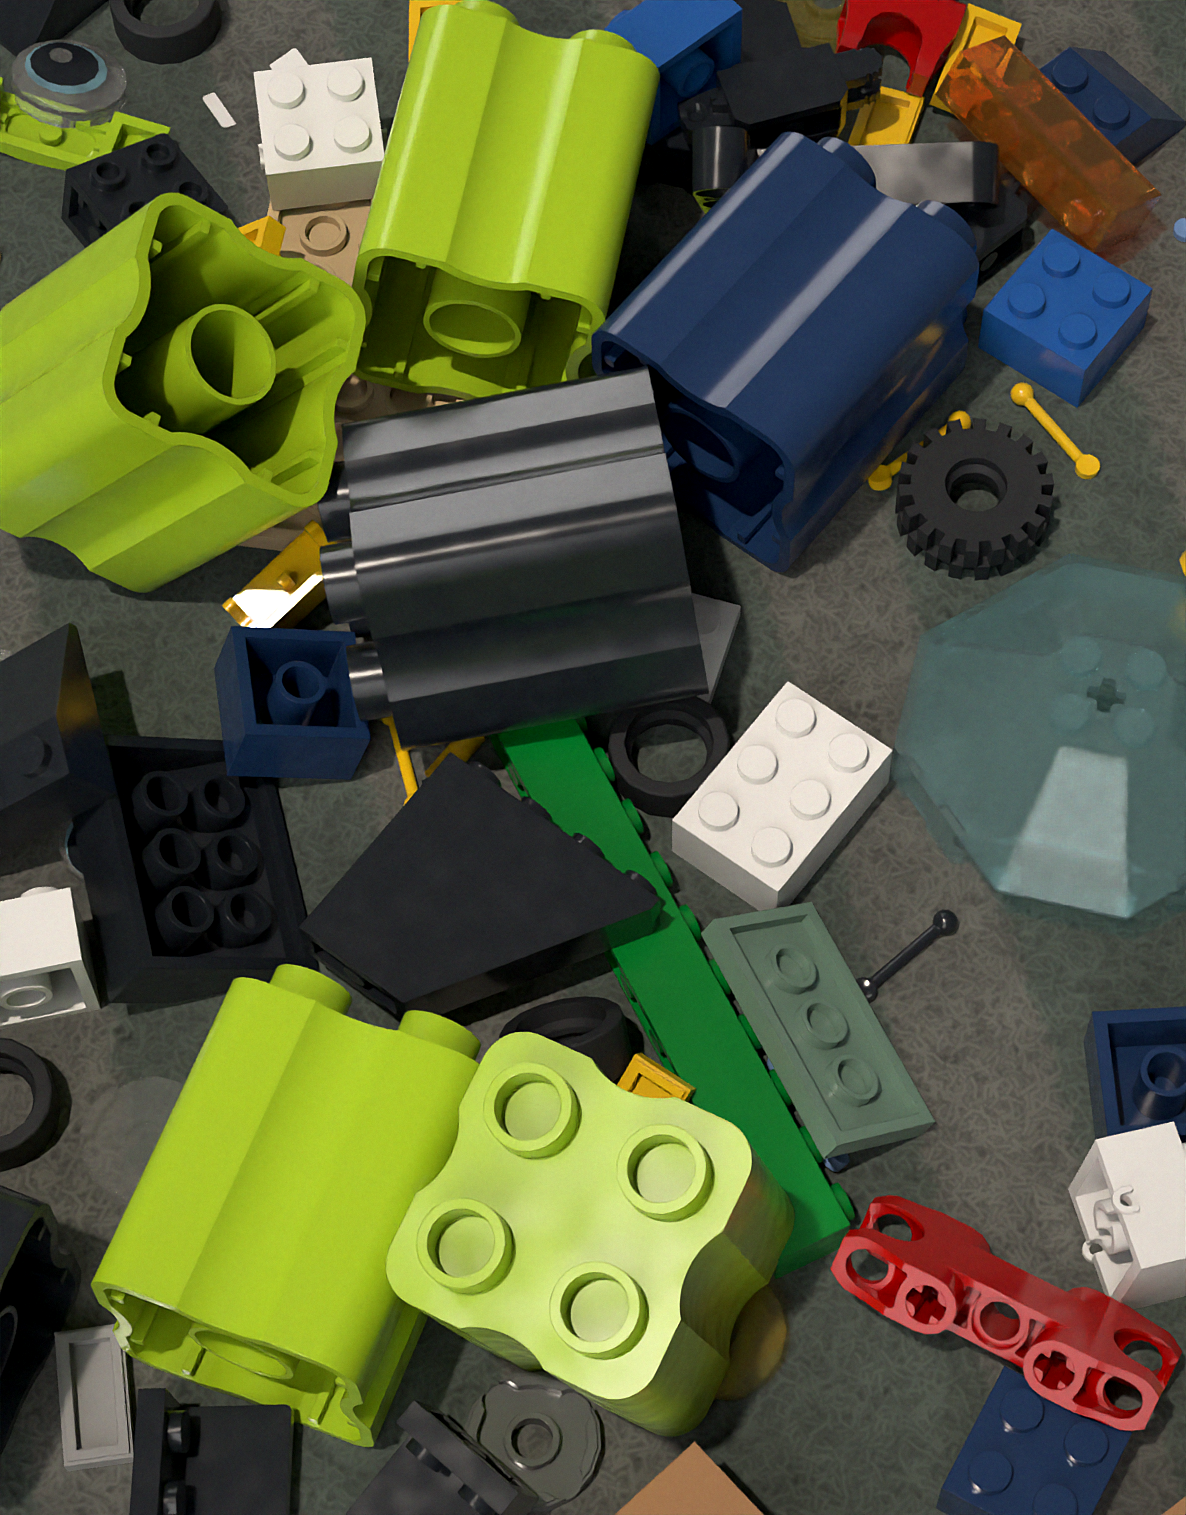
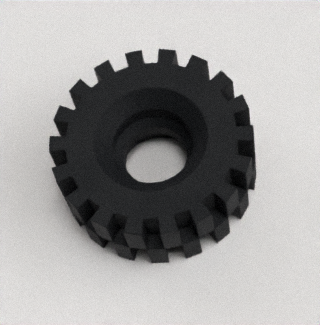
(974, 537)

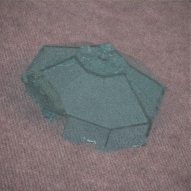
(1022, 762)

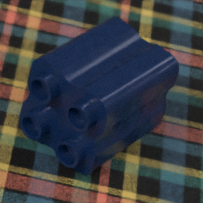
(795, 341)

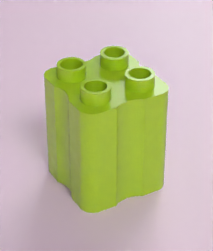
(500, 204)
(170, 394)
(277, 1199)
(593, 1233)

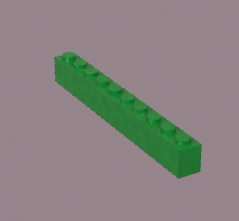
(674, 986)

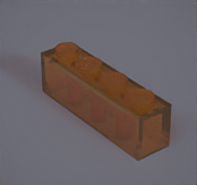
(1048, 144)

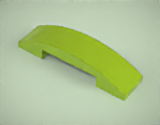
(66, 147)

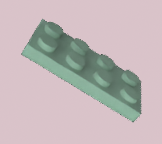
(817, 1029)

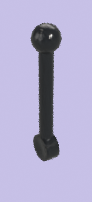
(943, 924)

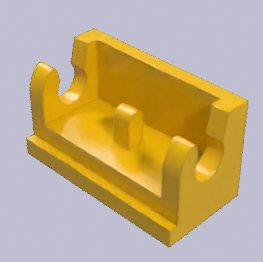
(285, 587)

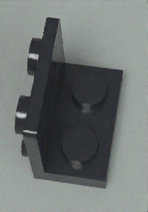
(122, 182)
(210, 1458)
(441, 1474)

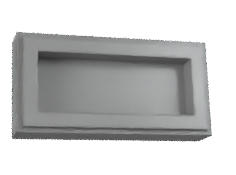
(94, 1398)

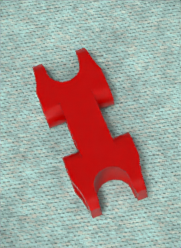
(915, 28)
(1061, 1341)

